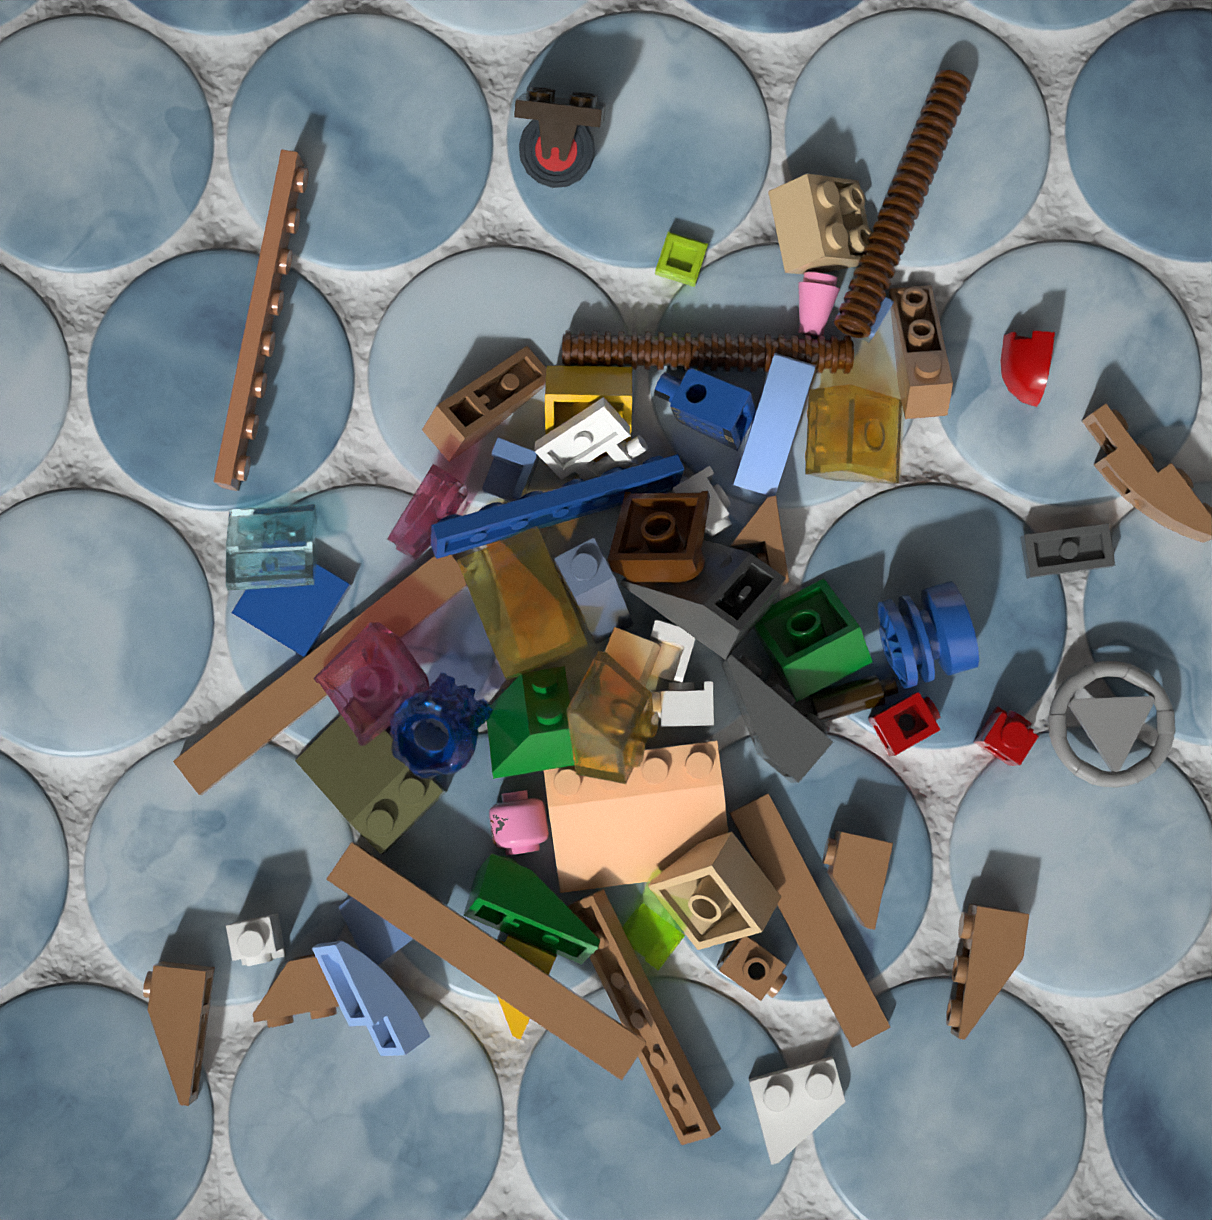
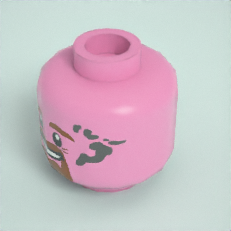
(518, 823)

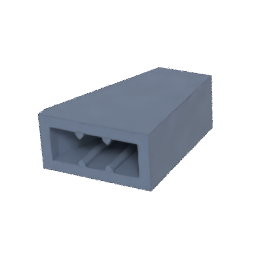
(593, 590)

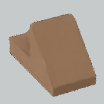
(765, 531)

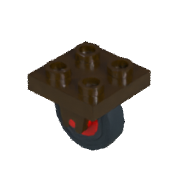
(557, 141)

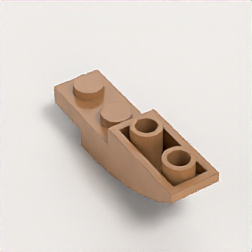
(1159, 494)

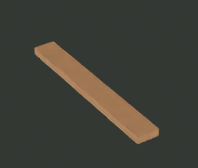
(296, 689)
(487, 960)

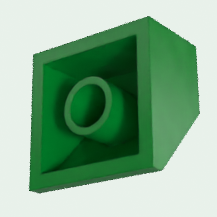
(812, 640)
(531, 725)

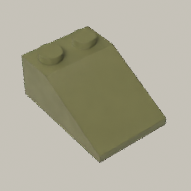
(368, 784)

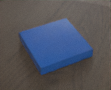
(294, 613)

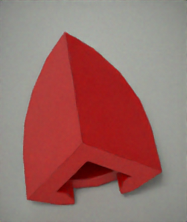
(1027, 365)

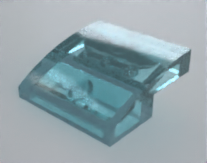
(271, 547)

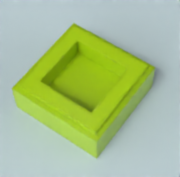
(681, 259)

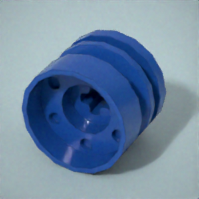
(919, 637)

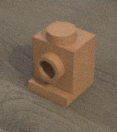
(739, 958)

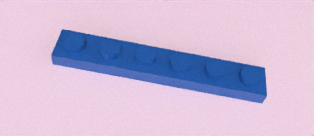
(544, 509)

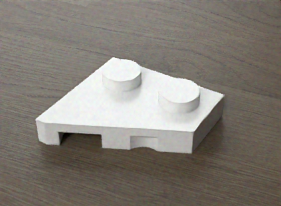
(795, 1103)

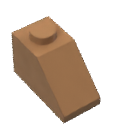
(859, 872)

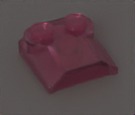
(435, 498)
(371, 680)

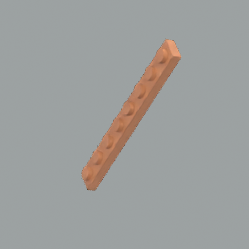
(258, 338)

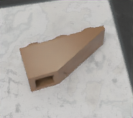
(920, 353)
(989, 956)

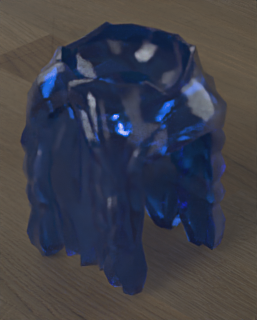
(428, 748)

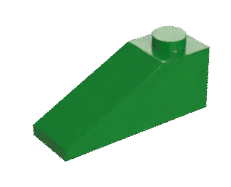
(526, 908)

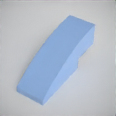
(774, 425)
(371, 999)

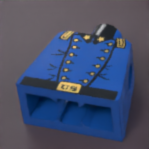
(723, 410)

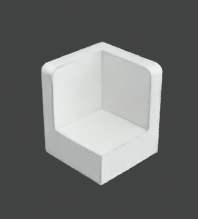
(674, 651)

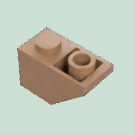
(296, 991)

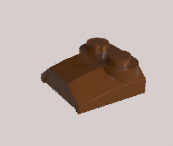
(660, 537)

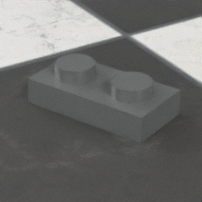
(1067, 551)

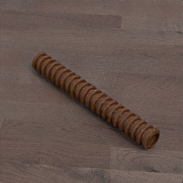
(903, 203)
(704, 351)

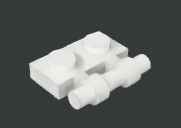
(587, 436)

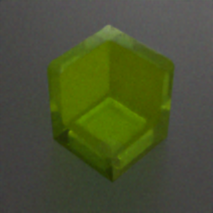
(652, 935)

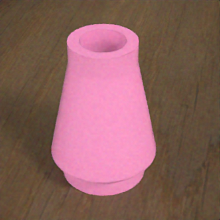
(816, 301)

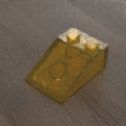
(522, 603)

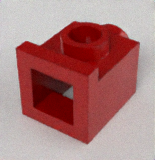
(924, 723)
(1007, 736)

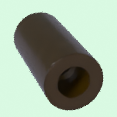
(851, 697)

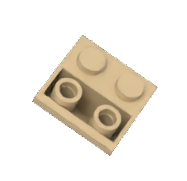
(820, 223)

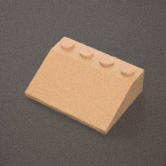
(635, 829)

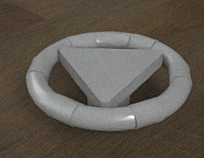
(1112, 724)

